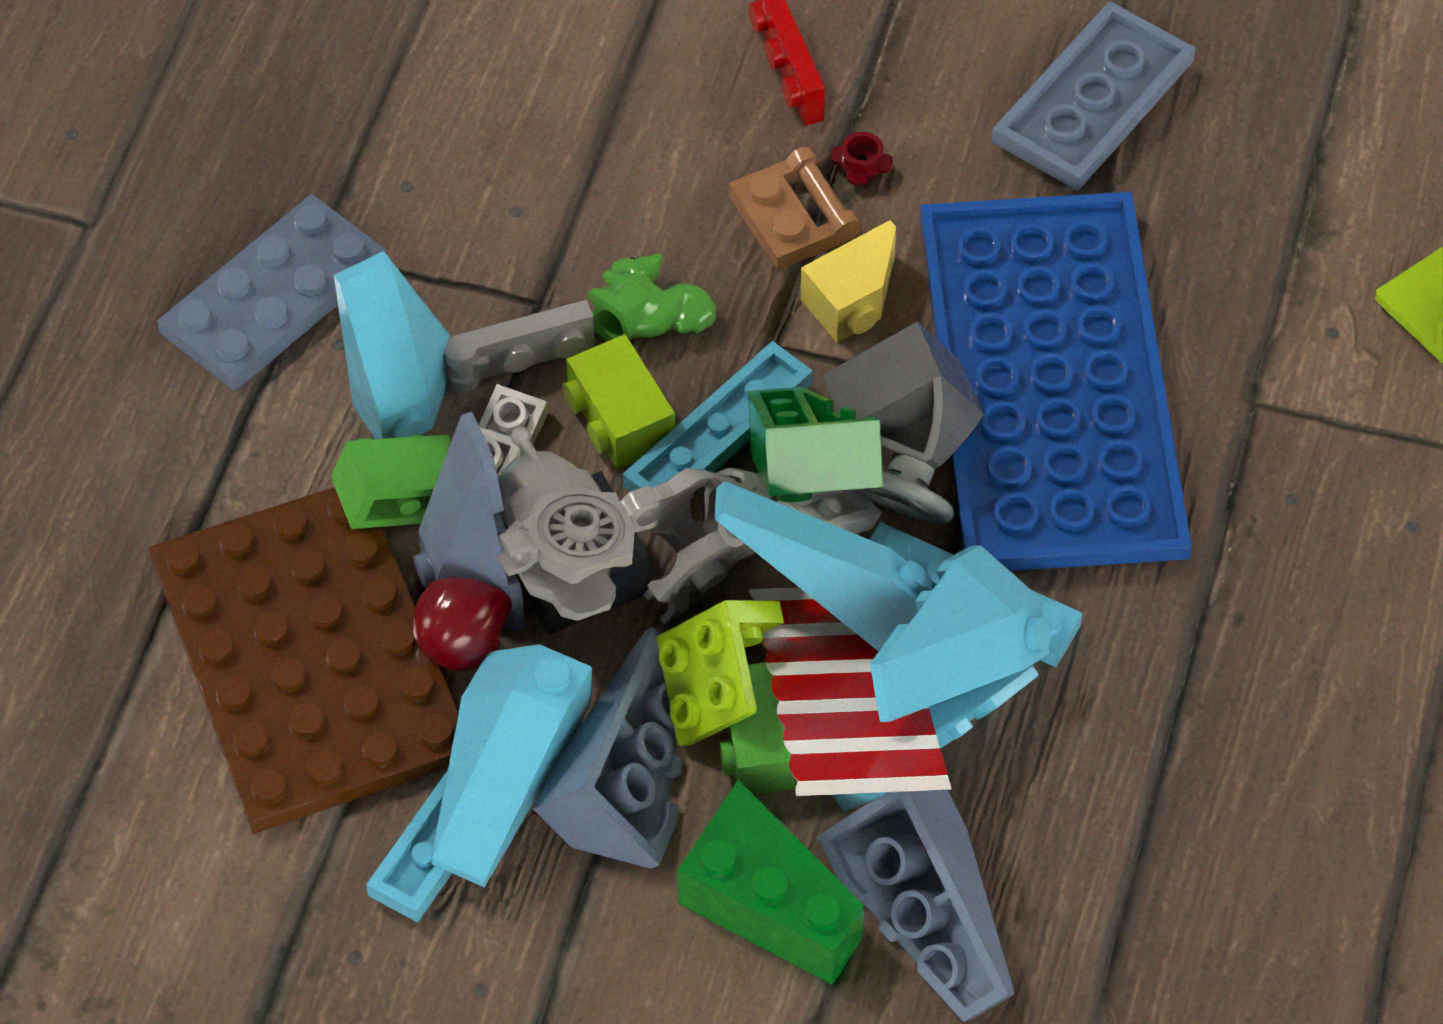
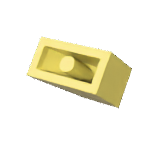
(851, 283)

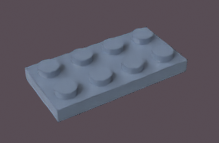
(1093, 95)
(267, 293)

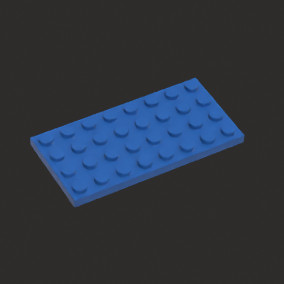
(1067, 368)

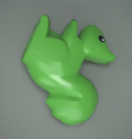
(644, 310)

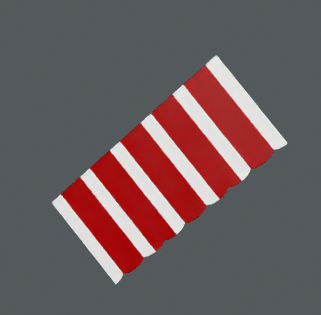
(832, 708)

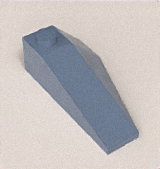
(618, 769)
(921, 881)

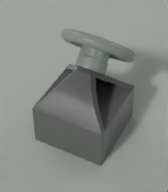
(922, 412)

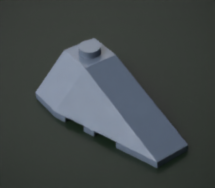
(465, 521)

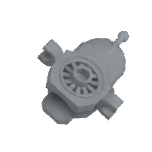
(703, 548)
(571, 554)

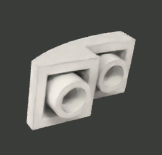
(504, 413)

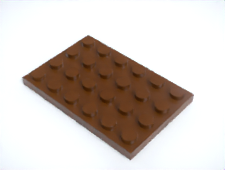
(306, 658)

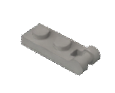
(518, 344)

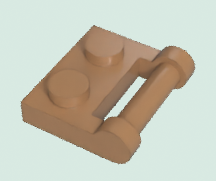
(780, 218)

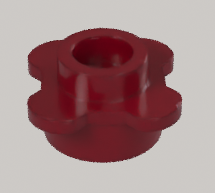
(861, 157)

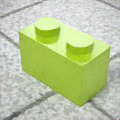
(618, 401)

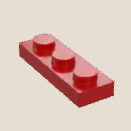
(789, 54)

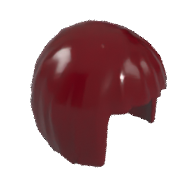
(460, 621)

